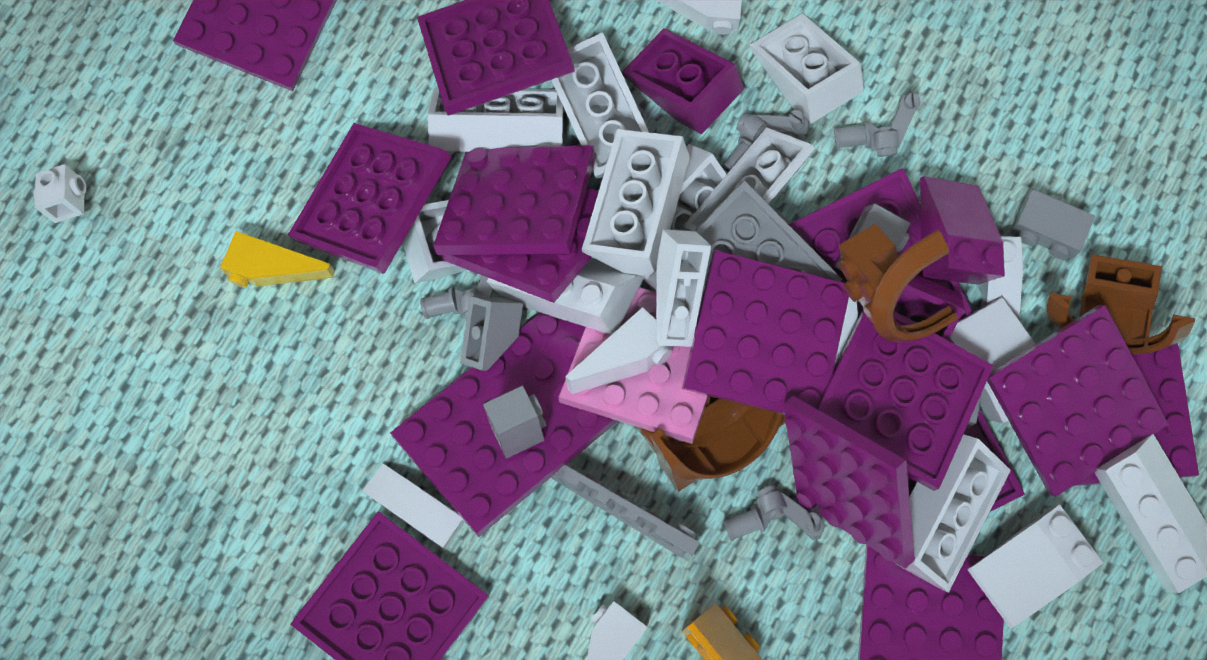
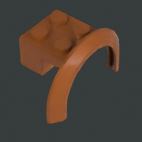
(879, 276)
(1129, 294)

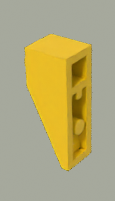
(268, 264)

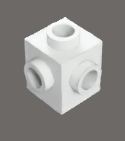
(59, 193)

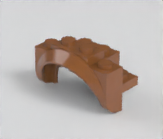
(725, 442)

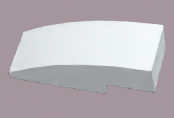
(414, 506)

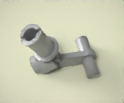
(753, 125)
(883, 139)
(454, 300)
(772, 506)

